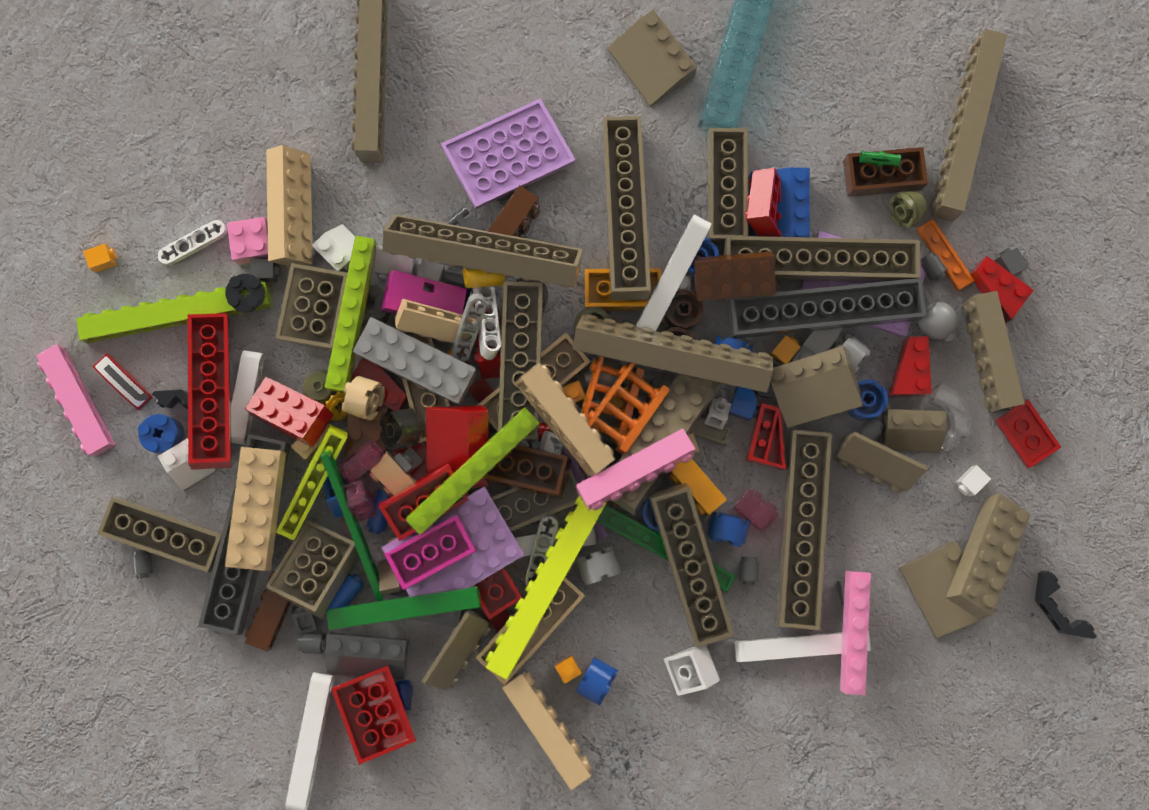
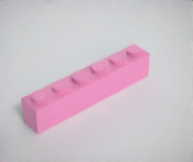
(75, 400)
(635, 470)
(855, 632)

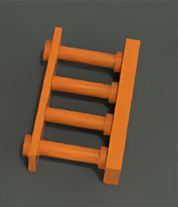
(627, 408)
(634, 425)

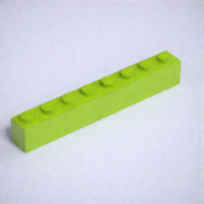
(351, 313)
(472, 471)

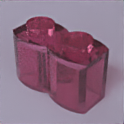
(756, 510)

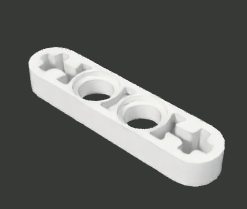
(193, 245)

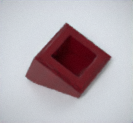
(480, 389)
(500, 620)

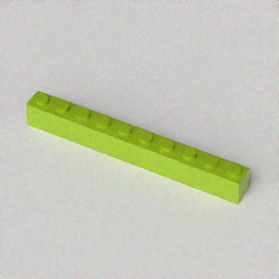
(158, 315)

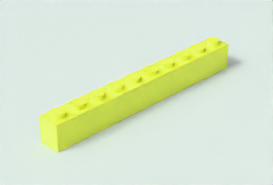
(542, 589)

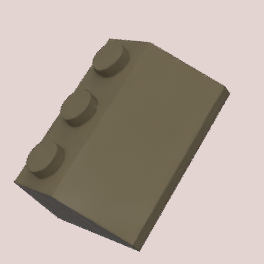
(913, 430)

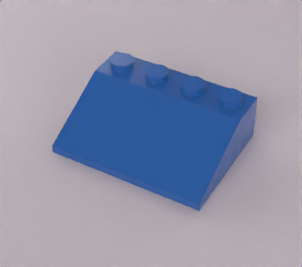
(794, 203)

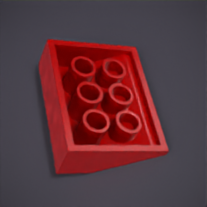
(455, 436)
(373, 714)

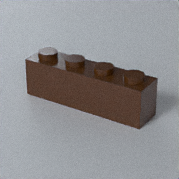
(267, 620)

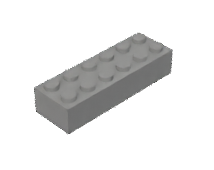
(415, 361)

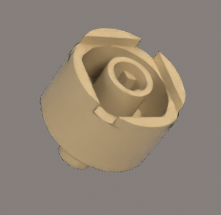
(363, 398)

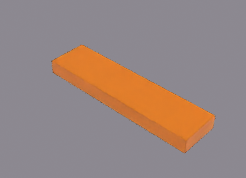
(938, 243)

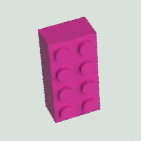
(430, 552)

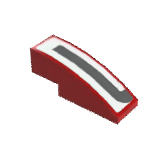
(122, 381)

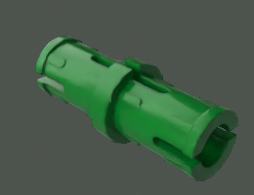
(880, 158)

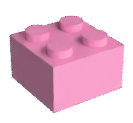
(248, 240)

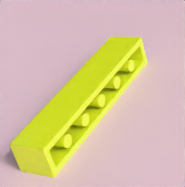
(310, 484)

